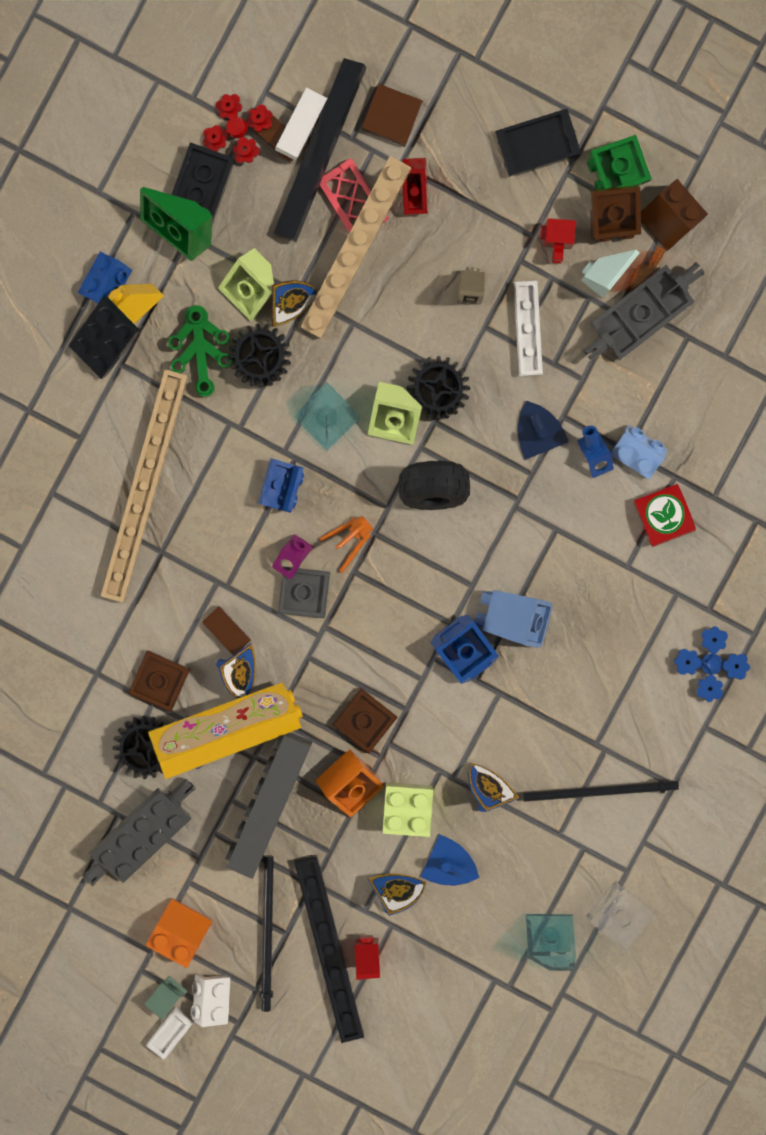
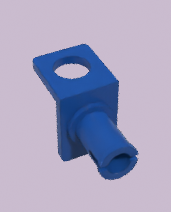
(595, 451)

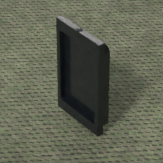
(538, 142)

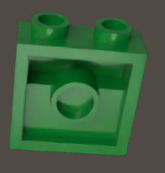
(619, 164)

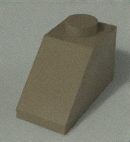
(471, 286)

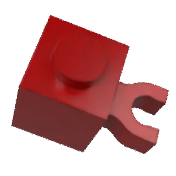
(559, 235)

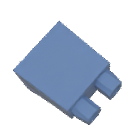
(515, 617)

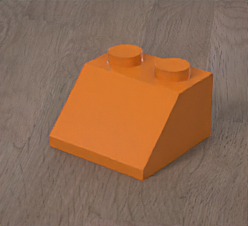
(349, 783)
(179, 933)

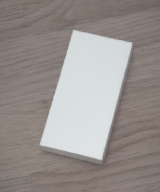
(169, 1033)

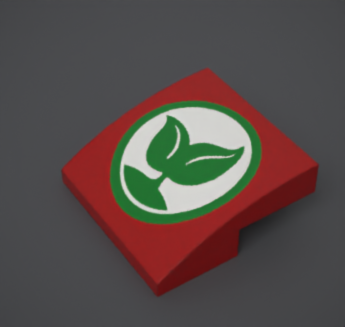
(665, 515)

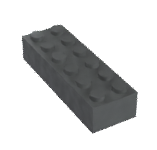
(267, 808)

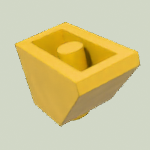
(135, 299)

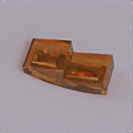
(642, 272)

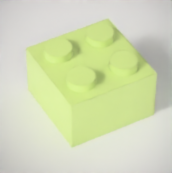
(408, 809)

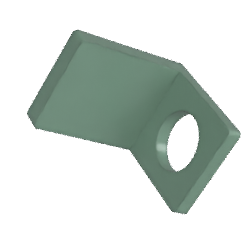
(165, 997)

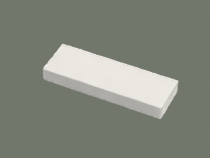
(301, 124)

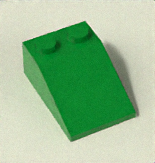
(177, 221)

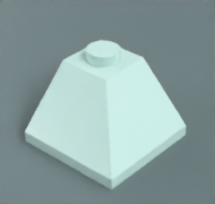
(607, 271)

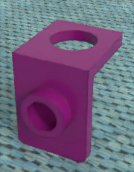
(295, 551)

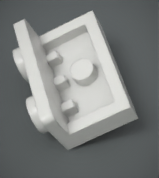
(210, 1000)

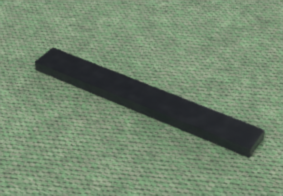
(320, 149)
(329, 949)

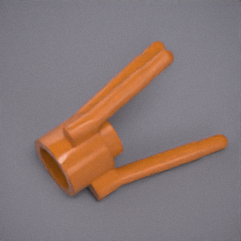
(359, 529)

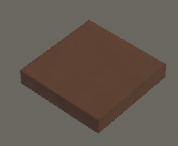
(392, 115)
(159, 681)
(365, 720)

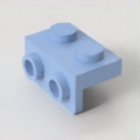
(639, 451)

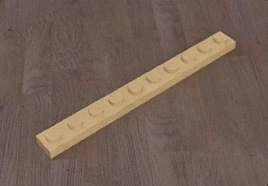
(144, 486)

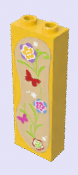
(225, 729)

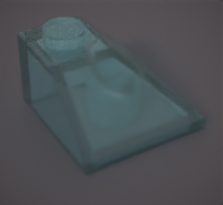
(327, 416)
(551, 941)

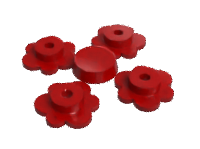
(237, 128)

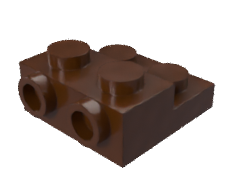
(615, 213)

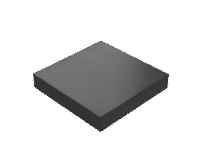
(304, 593)

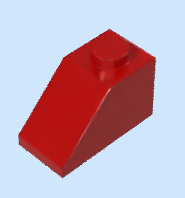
(416, 187)
(367, 957)

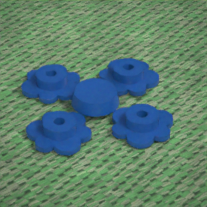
(712, 664)

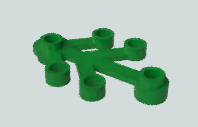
(199, 346)

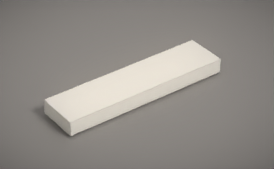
(528, 328)

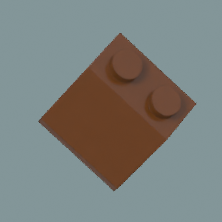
(672, 215)

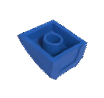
(464, 649)

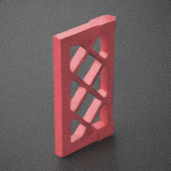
(332, 175)

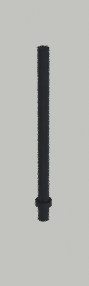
(660, 786)
(266, 992)

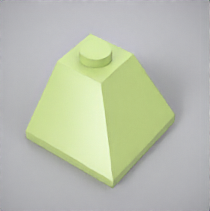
(249, 283)
(394, 414)

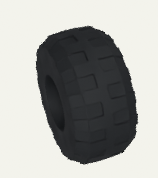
(434, 485)

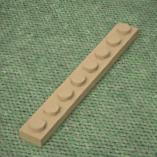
(356, 246)

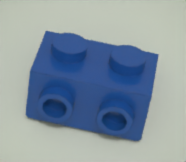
(104, 277)
(281, 485)

